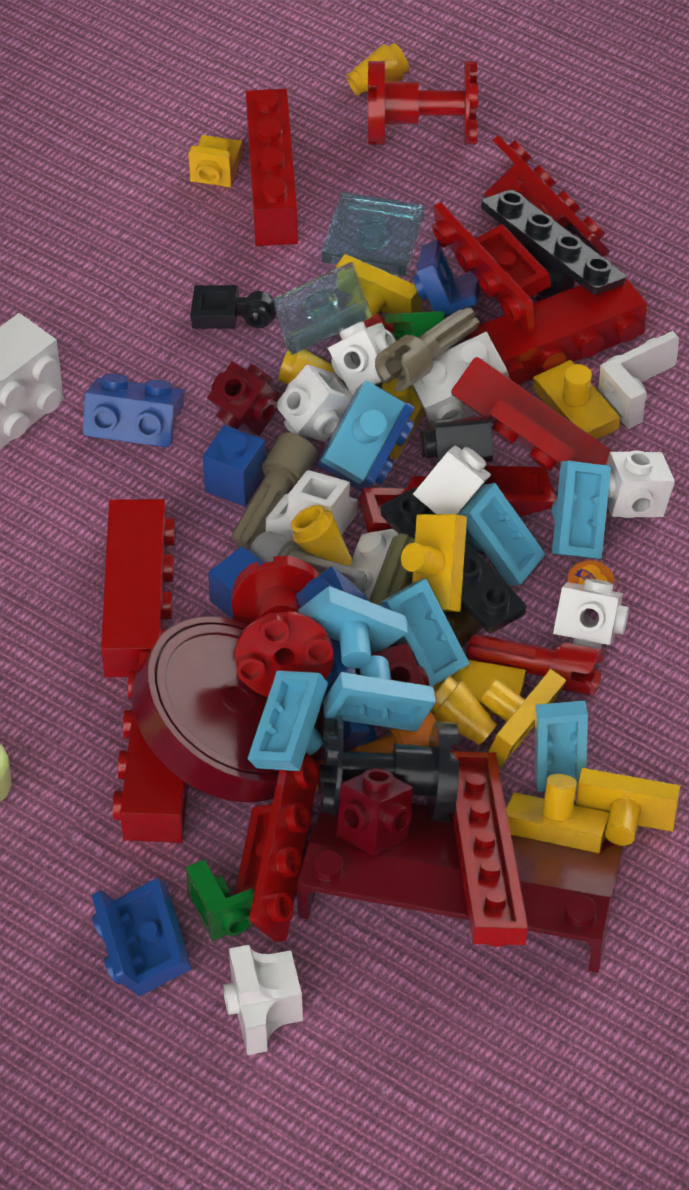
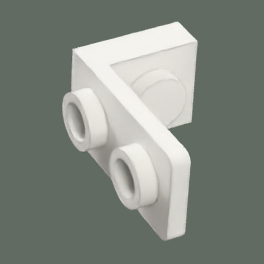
(623, 376)

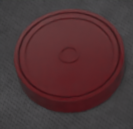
(201, 713)

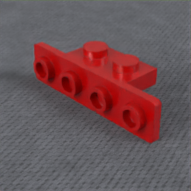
(536, 188)
(499, 264)
(526, 419)
(276, 849)

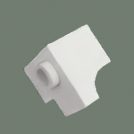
(309, 491)
(263, 994)

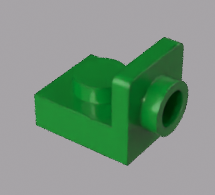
(212, 901)

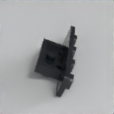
(553, 246)
(483, 590)

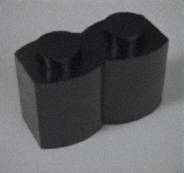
(462, 432)

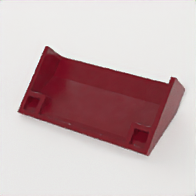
(561, 887)

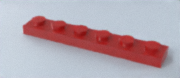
(487, 854)

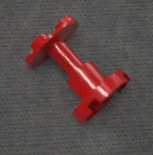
(405, 102)
(276, 632)

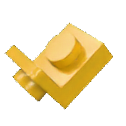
(215, 160)

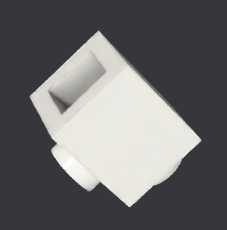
(453, 481)

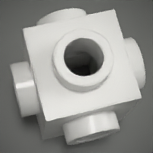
(356, 354)
(314, 403)
(638, 484)
(574, 620)

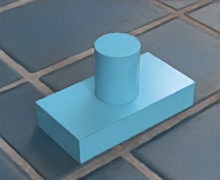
(362, 432)
(581, 509)
(501, 534)
(356, 624)
(428, 631)
(377, 699)
(289, 721)
(560, 740)

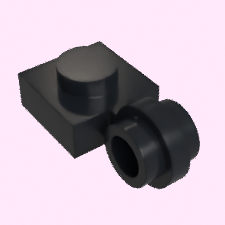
(220, 305)

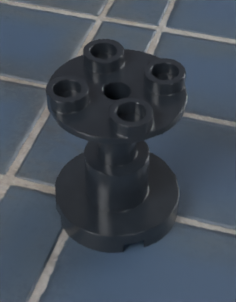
(427, 769)

